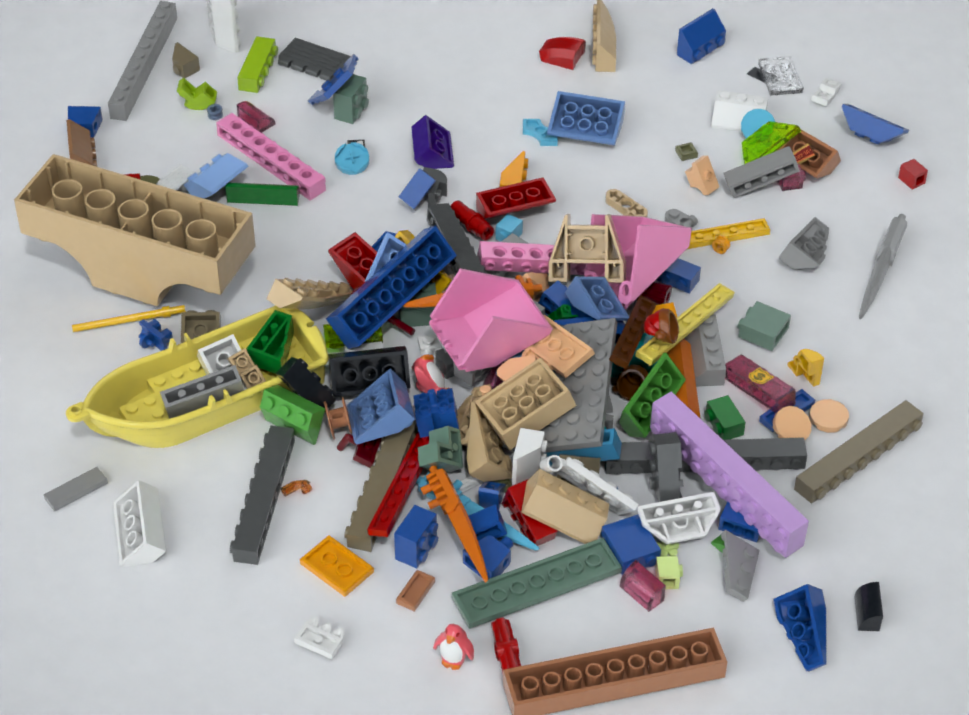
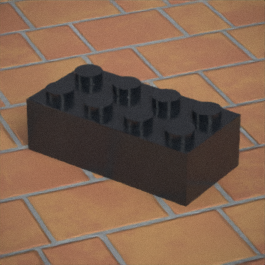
(357, 370)

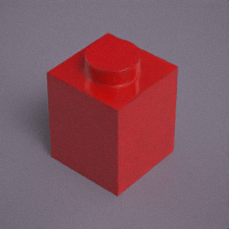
(913, 174)

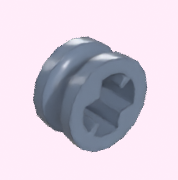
(215, 112)

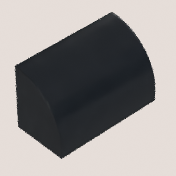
(869, 607)

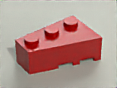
(531, 528)

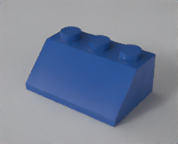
(700, 37)

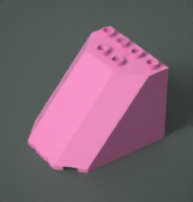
(649, 251)

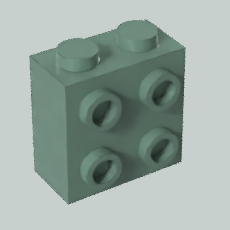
(764, 325)

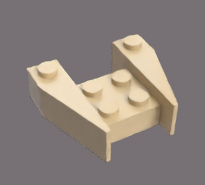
(587, 245)

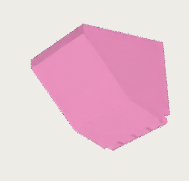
(486, 320)

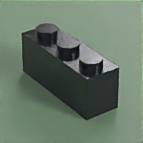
(304, 383)

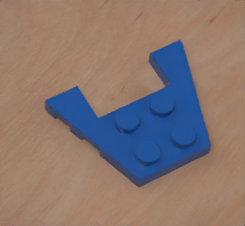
(332, 86)

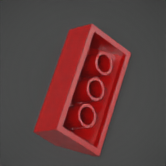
(514, 198)

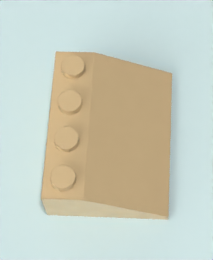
(525, 401)

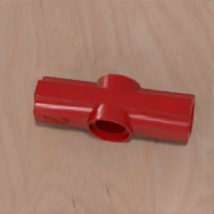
(505, 644)

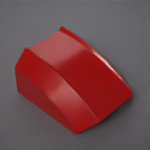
(562, 51)

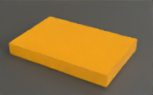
(336, 565)

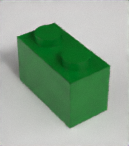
(725, 418)

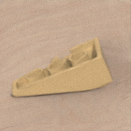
(484, 450)

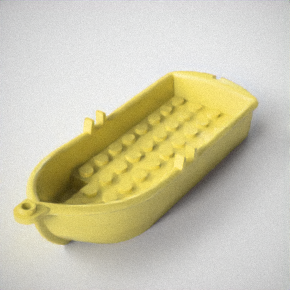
(130, 401)

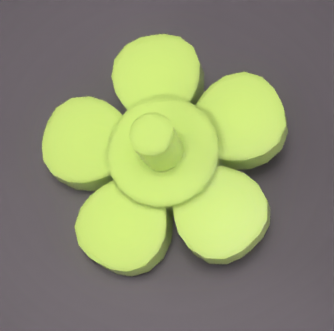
(670, 549)

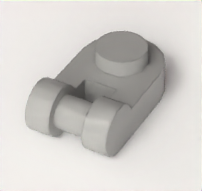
(677, 217)

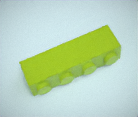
(257, 64)

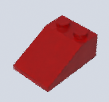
(353, 259)

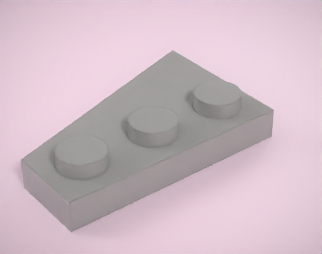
(740, 565)

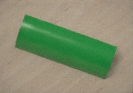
(262, 193)

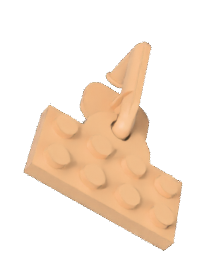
(558, 350)

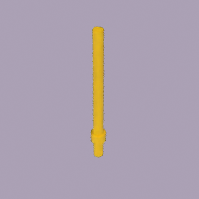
(166, 311)

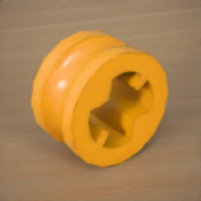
(721, 244)

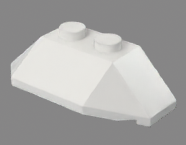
(680, 518)

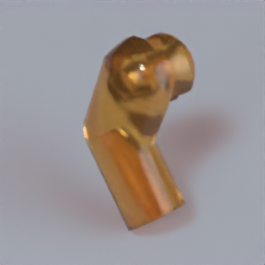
(293, 486)

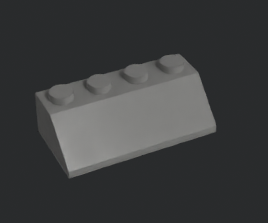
(707, 354)

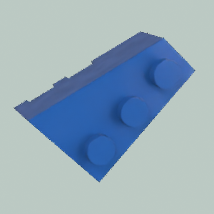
(555, 297)

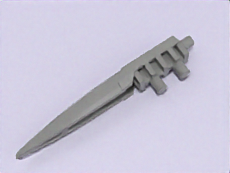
(884, 259)

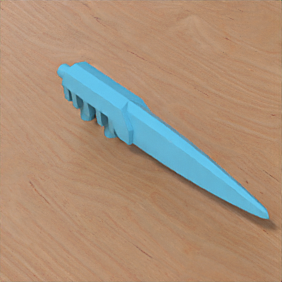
(471, 507)

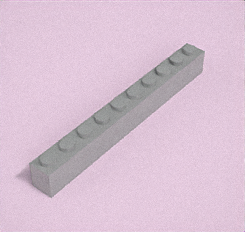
(142, 61)

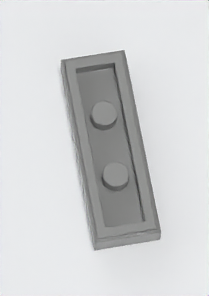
(75, 488)

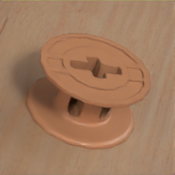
(338, 417)

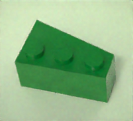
(272, 343)

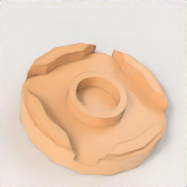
(829, 415)
(792, 423)

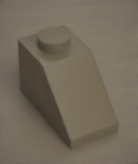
(184, 61)

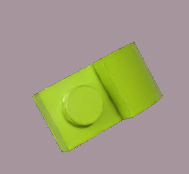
(196, 98)

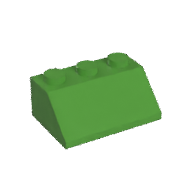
(292, 411)

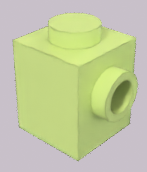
(669, 571)

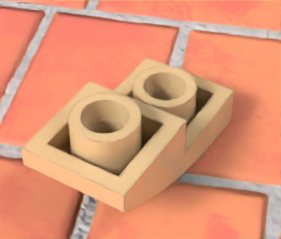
(246, 368)

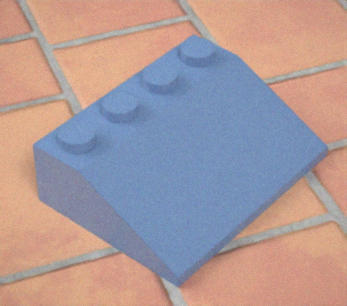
(586, 118)
(381, 409)

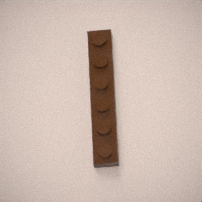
(632, 332)

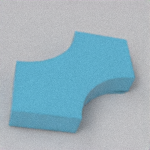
(537, 130)

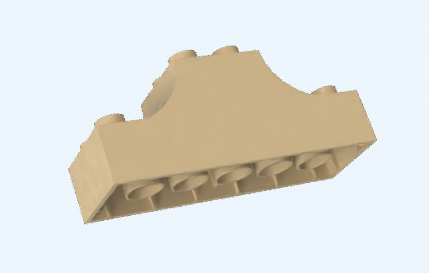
(134, 232)

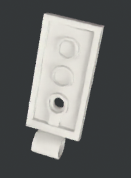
(590, 482)

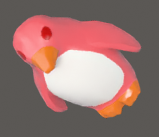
(428, 374)
(454, 646)

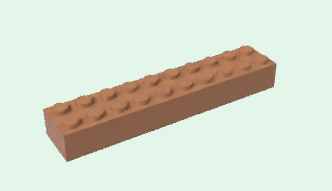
(614, 673)

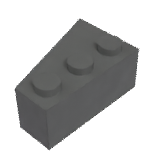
(665, 466)

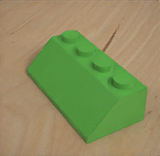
(661, 380)

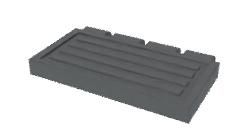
(312, 59)

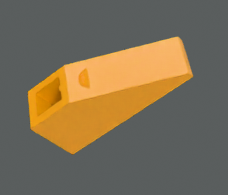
(515, 171)

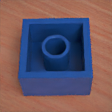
(416, 536)

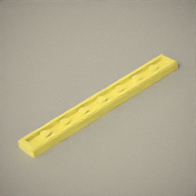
(687, 322)

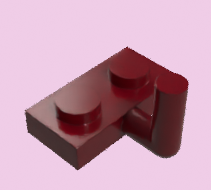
(364, 452)

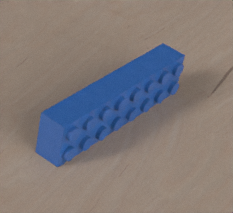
(391, 287)

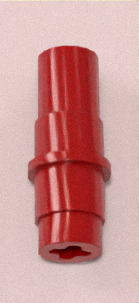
(472, 221)

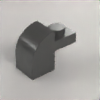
(440, 186)

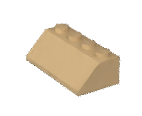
(564, 507)

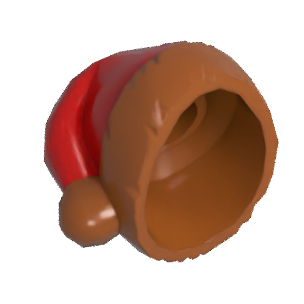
(662, 326)

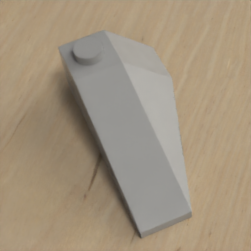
(807, 247)

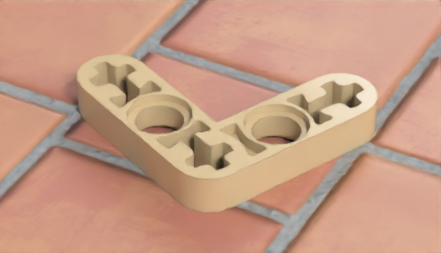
(617, 199)

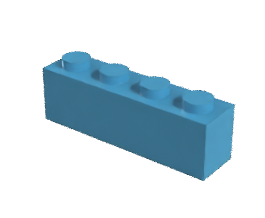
(608, 451)

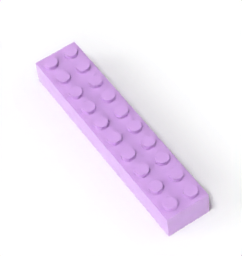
(731, 476)

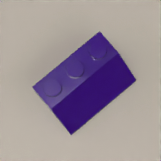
(432, 144)

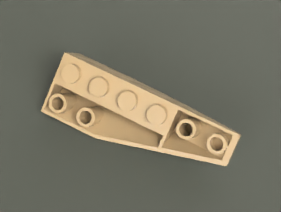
(603, 39)
(307, 294)

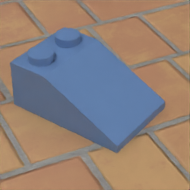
(595, 298)

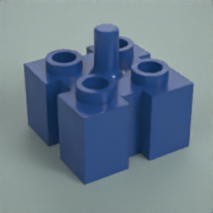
(435, 410)

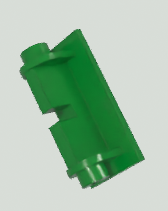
(562, 312)

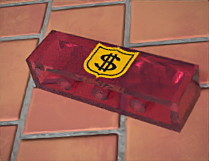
(759, 383)

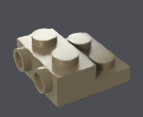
(199, 323)

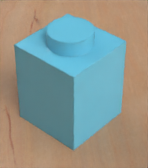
(507, 226)

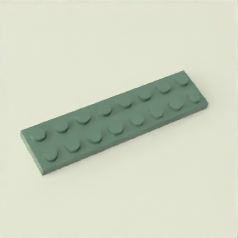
(536, 582)

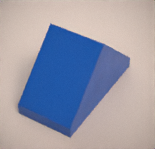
(491, 494)

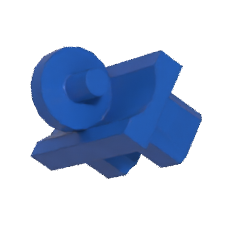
(152, 337)

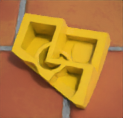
(809, 364)

